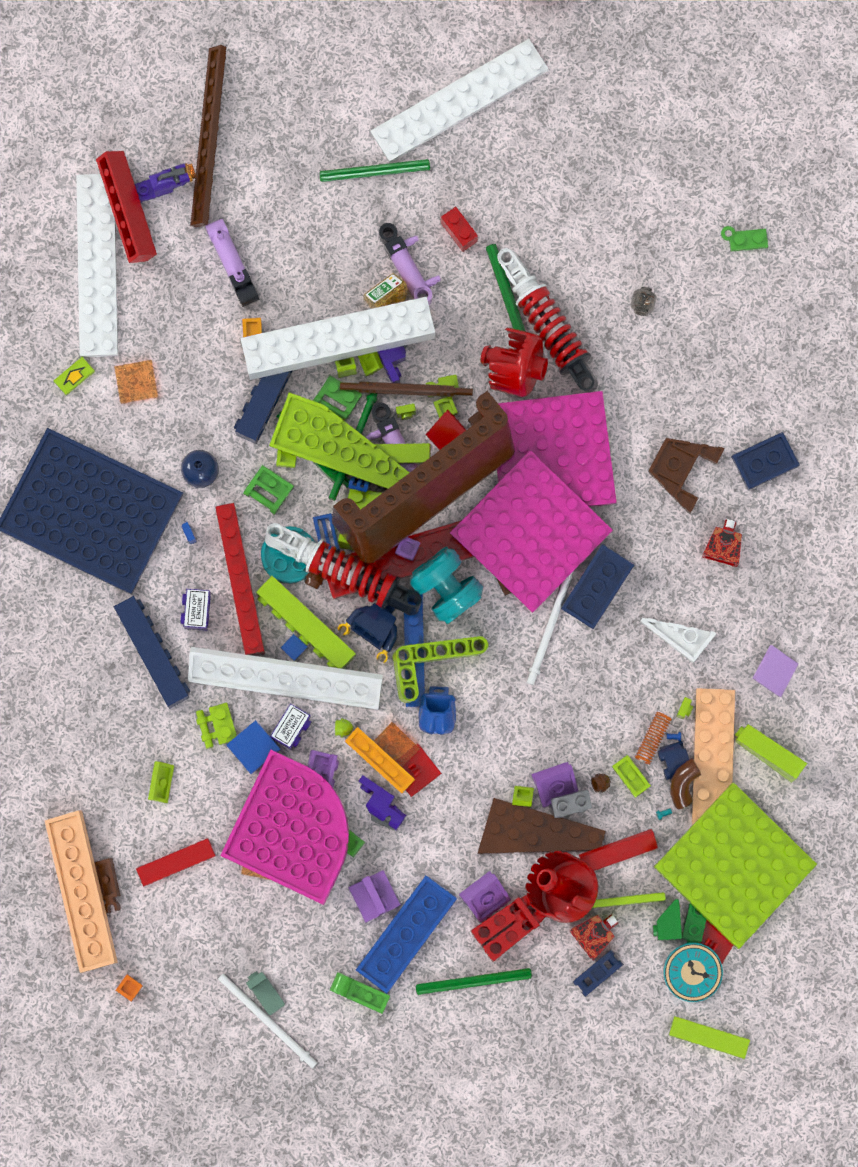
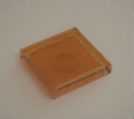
(136, 381)
(396, 744)

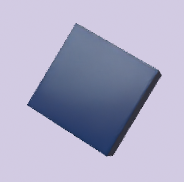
(188, 533)
(294, 647)

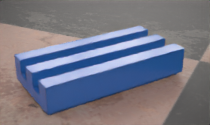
(353, 480)
(322, 518)

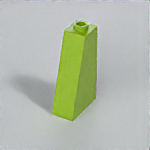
(770, 752)

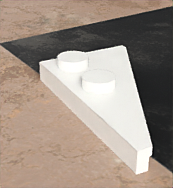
(686, 640)

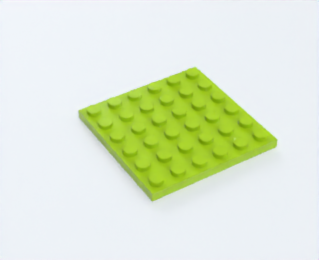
(735, 865)

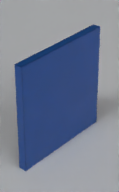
(252, 746)

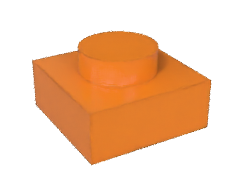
(129, 988)

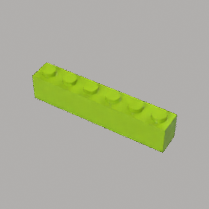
(305, 624)

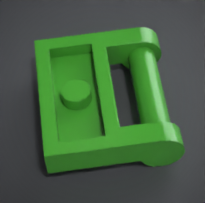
(347, 398)
(273, 485)

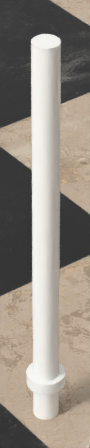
(534, 671)
(304, 1055)

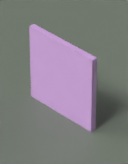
(775, 671)

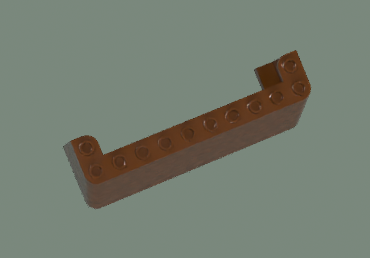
(429, 486)

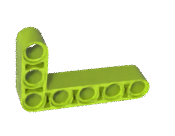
(431, 655)

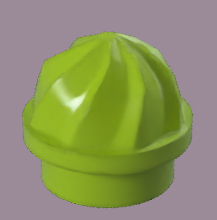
(343, 728)

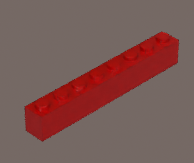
(240, 580)

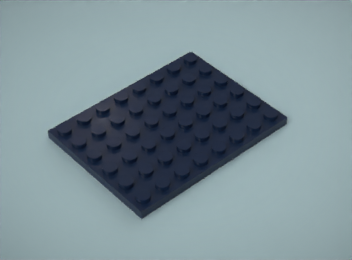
(89, 511)

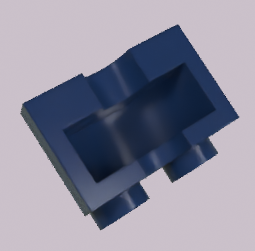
(673, 756)

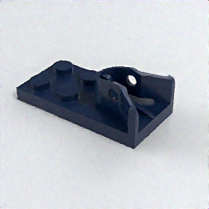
(598, 586)

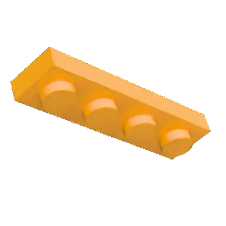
(379, 760)

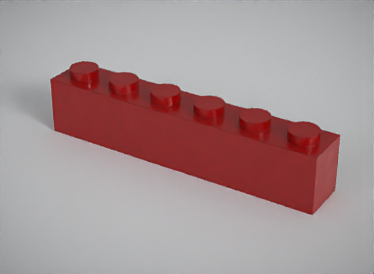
(126, 206)

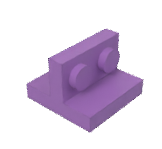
(554, 782)
(374, 896)
(485, 896)

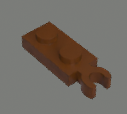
(108, 883)

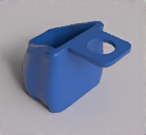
(437, 711)

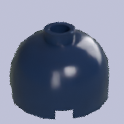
(201, 476)

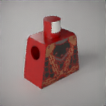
(724, 545)
(594, 934)

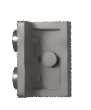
(570, 803)

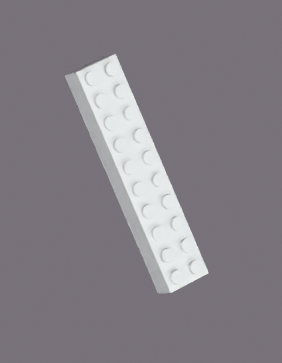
(338, 338)

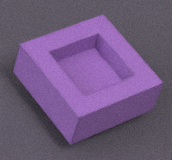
(408, 548)

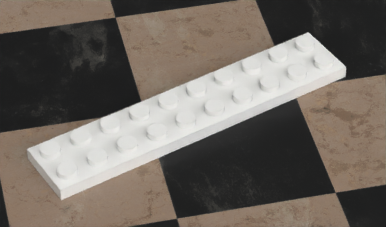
(459, 100)
(96, 269)
(284, 678)

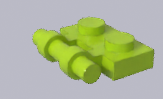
(222, 723)

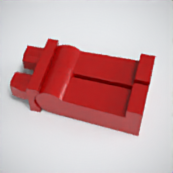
(514, 913)

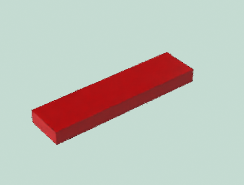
(620, 850)
(175, 862)

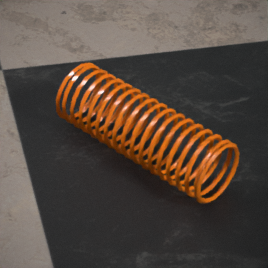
(643, 758)

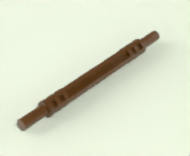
(406, 389)

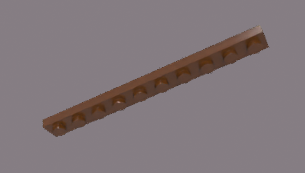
(208, 136)

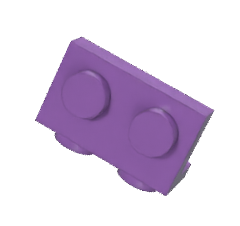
(323, 764)

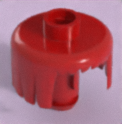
(516, 368)
(562, 887)

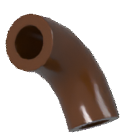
(680, 784)

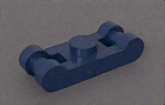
(598, 973)

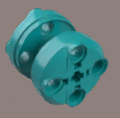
(438, 574)

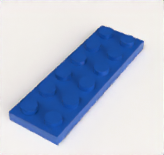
(406, 934)

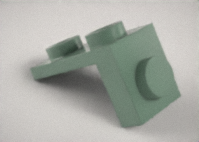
(265, 992)

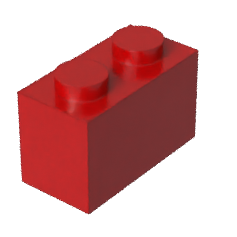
(459, 229)

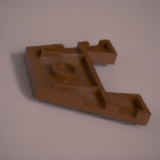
(674, 465)

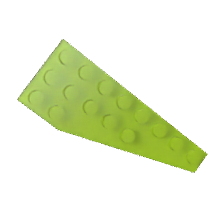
(326, 439)

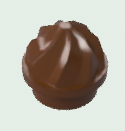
(314, 580)
(600, 782)

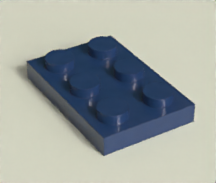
(765, 461)

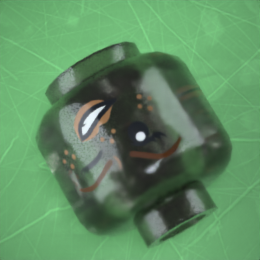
(643, 301)

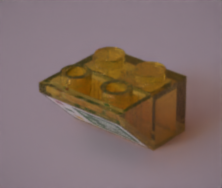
(387, 292)

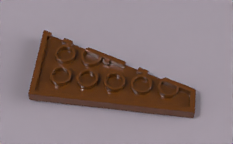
(527, 830)

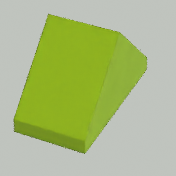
(346, 367)

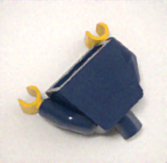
(374, 626)

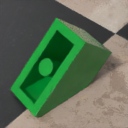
(669, 923)

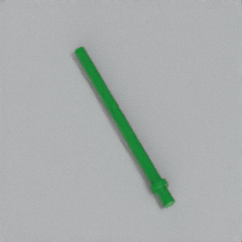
(371, 399)

